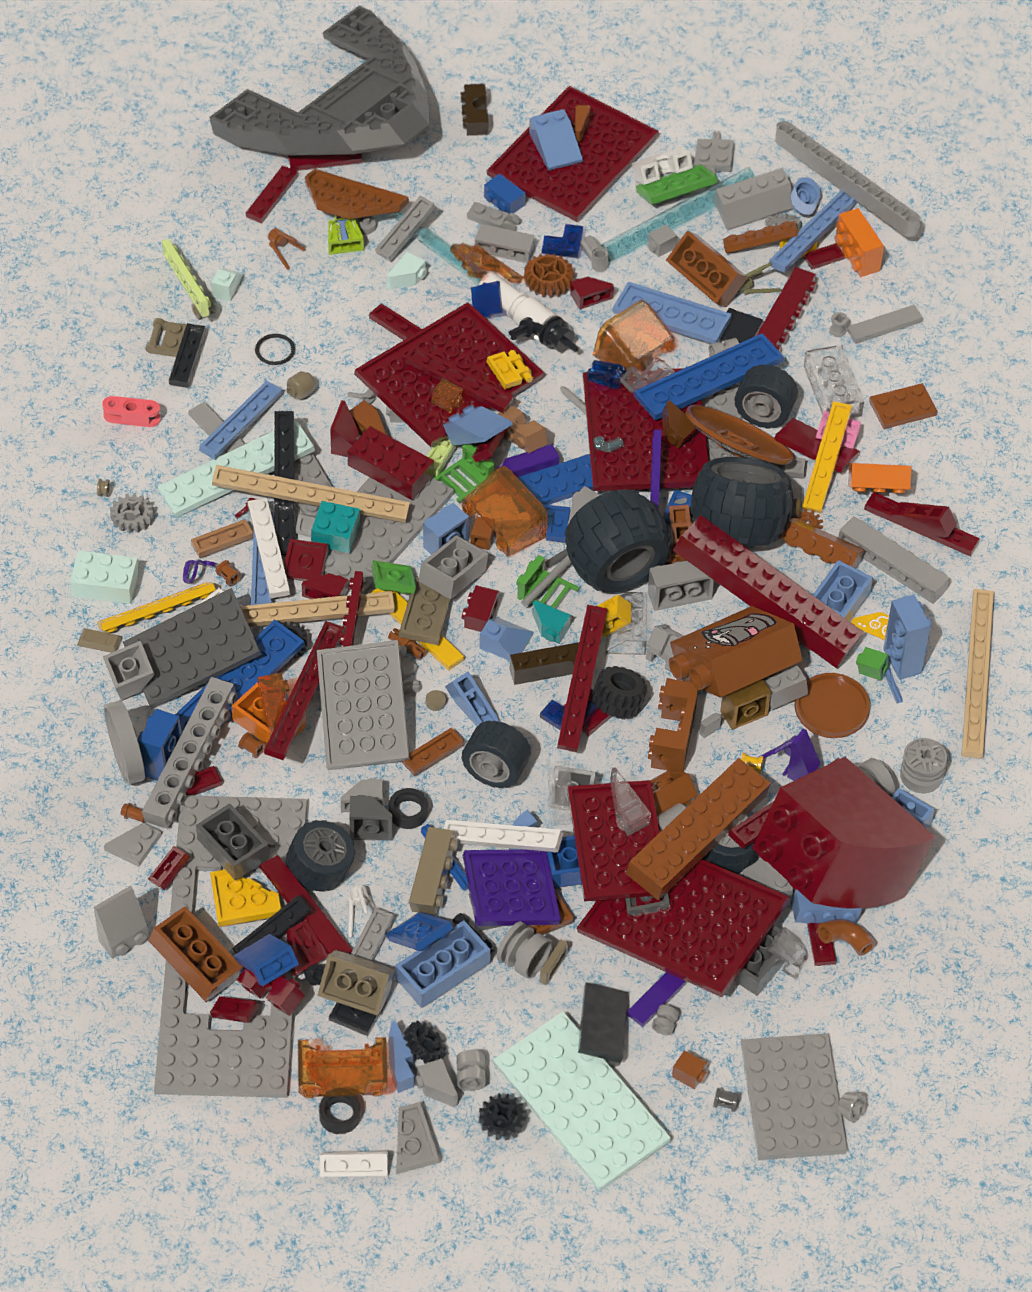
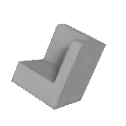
(407, 666)

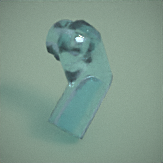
(601, 445)

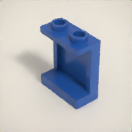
(267, 959)

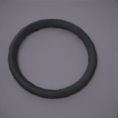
(275, 362)

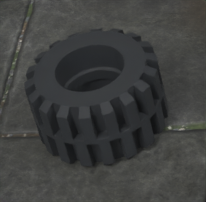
(619, 692)

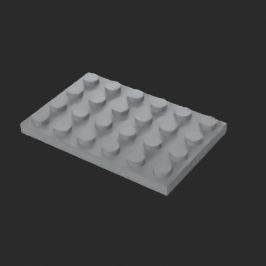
(363, 705)
(793, 1097)

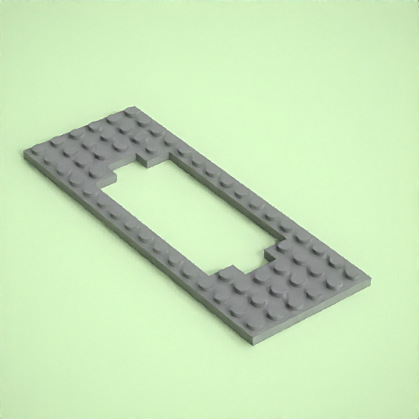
(188, 1053)

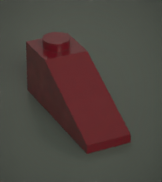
(930, 519)

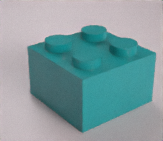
(336, 526)

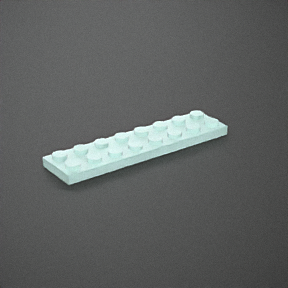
(257, 456)

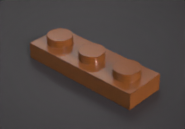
(433, 751)

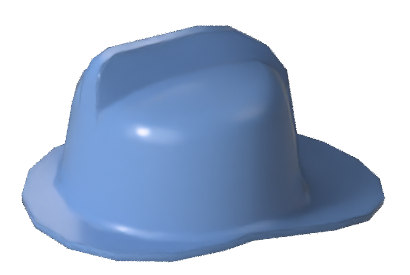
(805, 195)

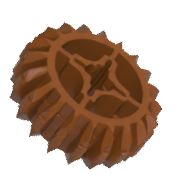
(548, 275)

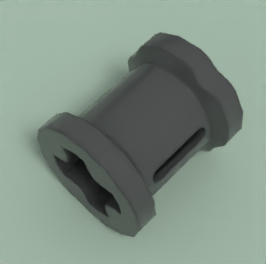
(726, 1100)

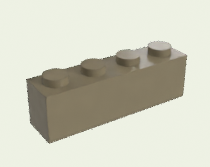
(432, 871)

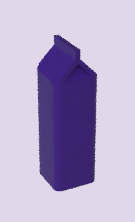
(531, 462)

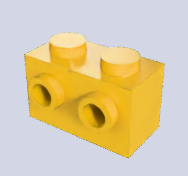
(617, 614)

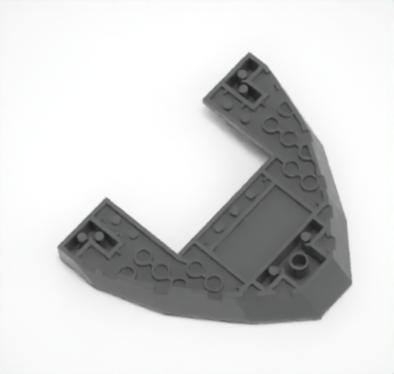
(366, 111)

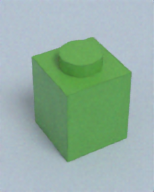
(872, 663)

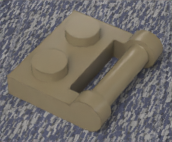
(171, 339)

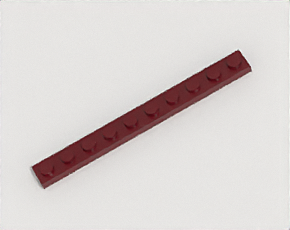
(301, 694)

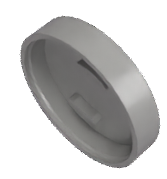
(124, 742)

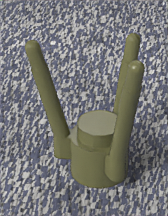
(748, 283)

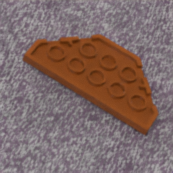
(349, 197)

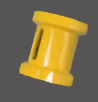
(753, 762)

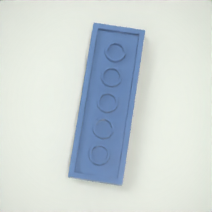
(677, 313)

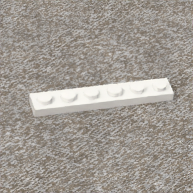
(268, 548)
(505, 835)

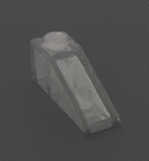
(629, 809)

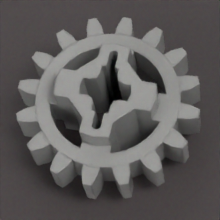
(131, 512)

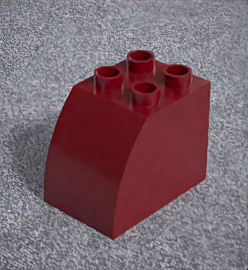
(842, 839)

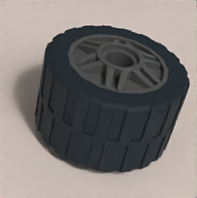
(320, 855)

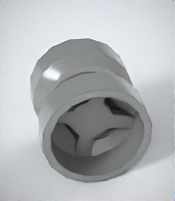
(665, 1018)

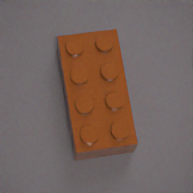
(706, 268)
(195, 954)

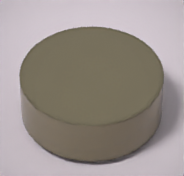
(435, 700)

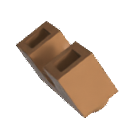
(525, 436)

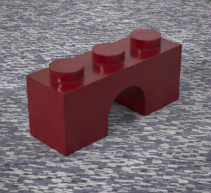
(283, 995)

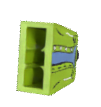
(344, 236)

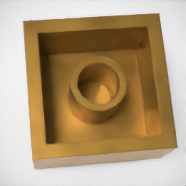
(746, 704)

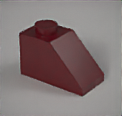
(590, 291)
(325, 586)

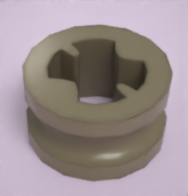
(103, 487)

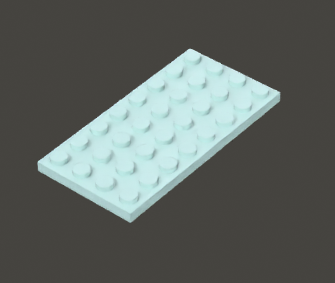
(581, 1102)

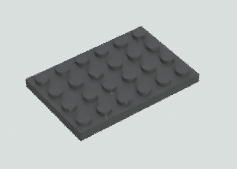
(196, 647)

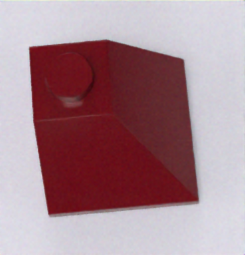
(343, 431)

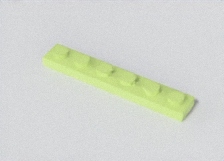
(187, 280)

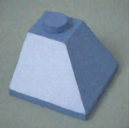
(504, 638)

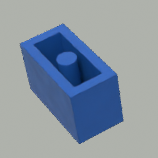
(504, 194)

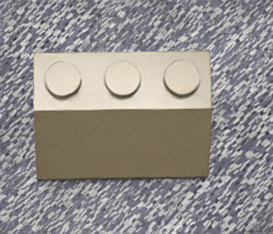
(356, 982)

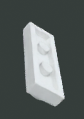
(353, 1164)

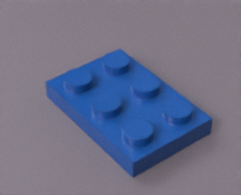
(419, 931)

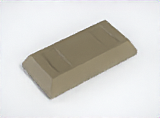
(99, 640)

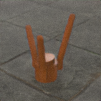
(280, 238)

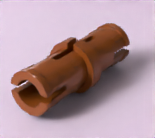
(411, 646)

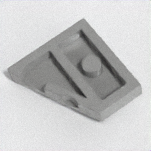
(134, 844)

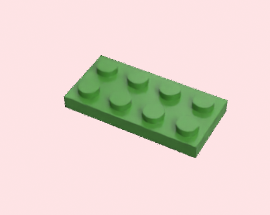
(676, 184)

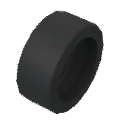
(413, 795)
(339, 1127)

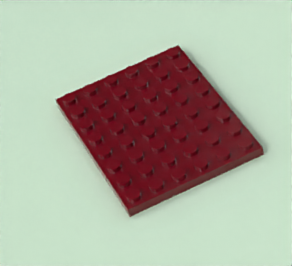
(607, 151)
(458, 338)
(619, 414)
(703, 935)

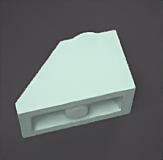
(406, 272)
(225, 284)

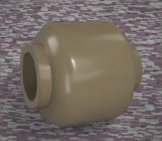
(300, 385)

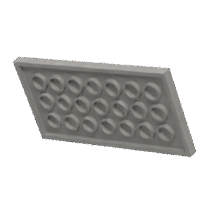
(384, 538)

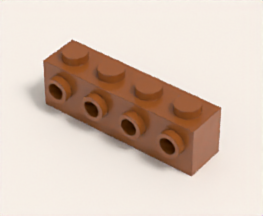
(821, 543)

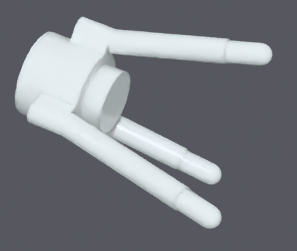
(360, 899)

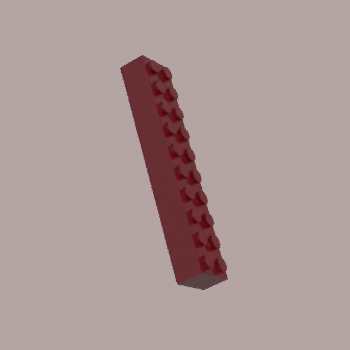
(767, 589)

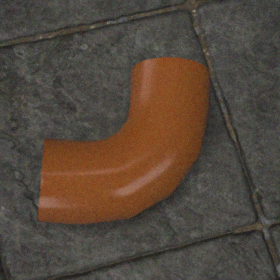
(847, 932)

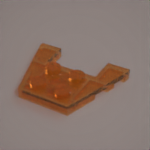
(477, 260)

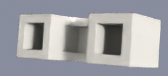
(671, 161)

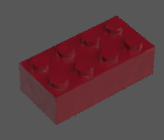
(390, 463)

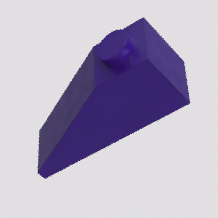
(802, 757)

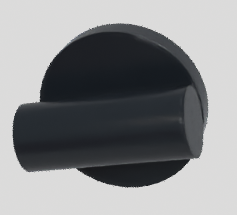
(314, 974)

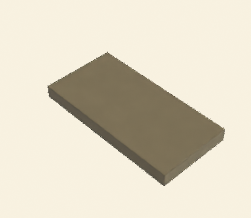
(424, 615)

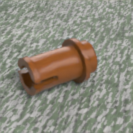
(132, 812)

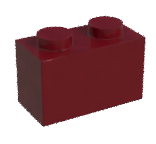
(480, 608)

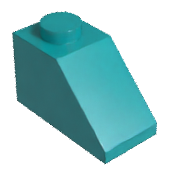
(551, 622)

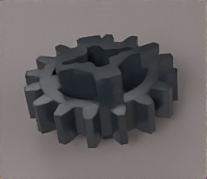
(424, 1042)
(501, 1120)

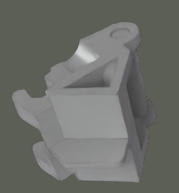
(660, 644)

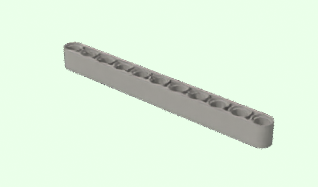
(847, 179)

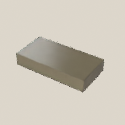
(553, 962)

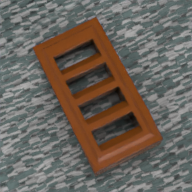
(582, 116)

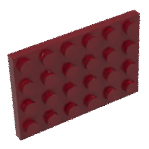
(602, 846)

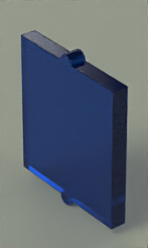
(487, 298)

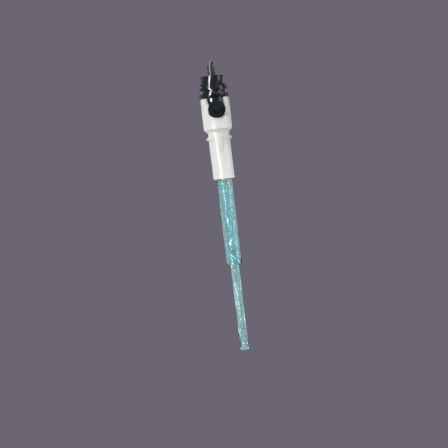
(527, 312)

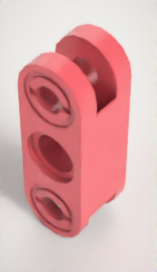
(131, 411)

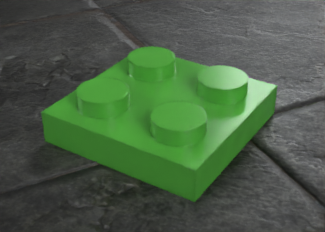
(393, 577)

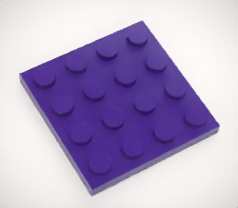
(511, 887)

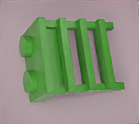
(475, 471)
(534, 575)

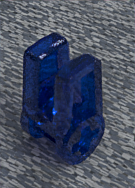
(606, 374)

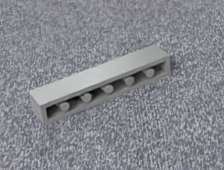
(895, 560)

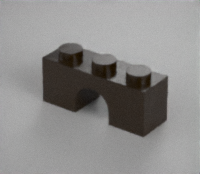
(474, 109)

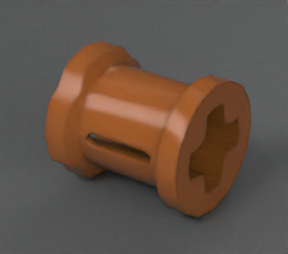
(228, 573)
(252, 745)

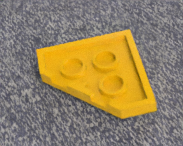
(241, 899)

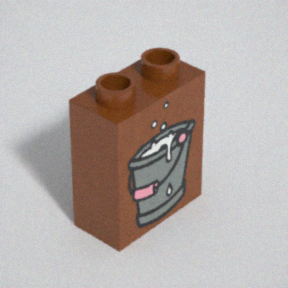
(735, 651)

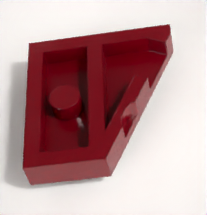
(305, 947)

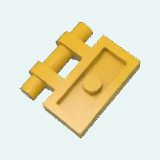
(505, 371)

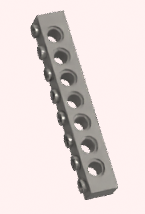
(215, 691)

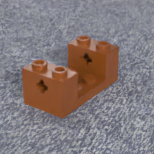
(670, 747)

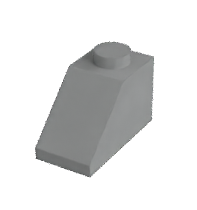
(368, 787)
(436, 1082)

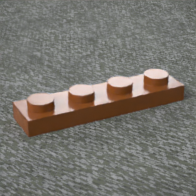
(754, 238)

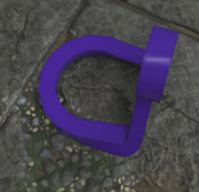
(198, 562)

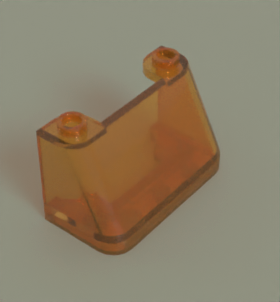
(632, 336)
(508, 510)
(342, 1070)

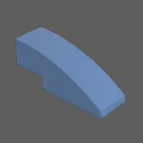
(399, 1060)

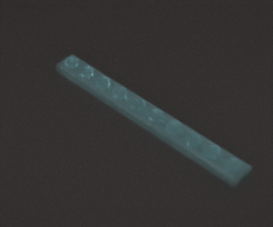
(671, 217)

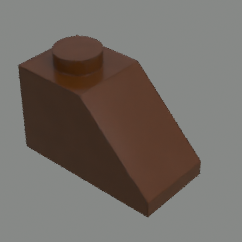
(676, 425)

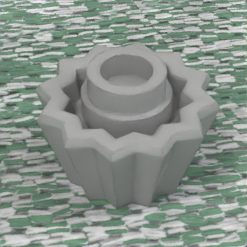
(852, 1106)

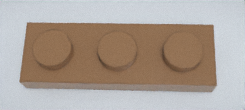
(222, 538)

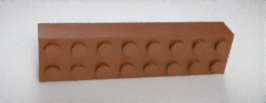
(698, 828)

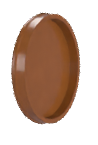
(833, 706)

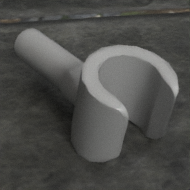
(368, 396)

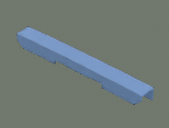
(894, 689)

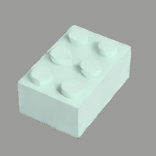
(104, 577)

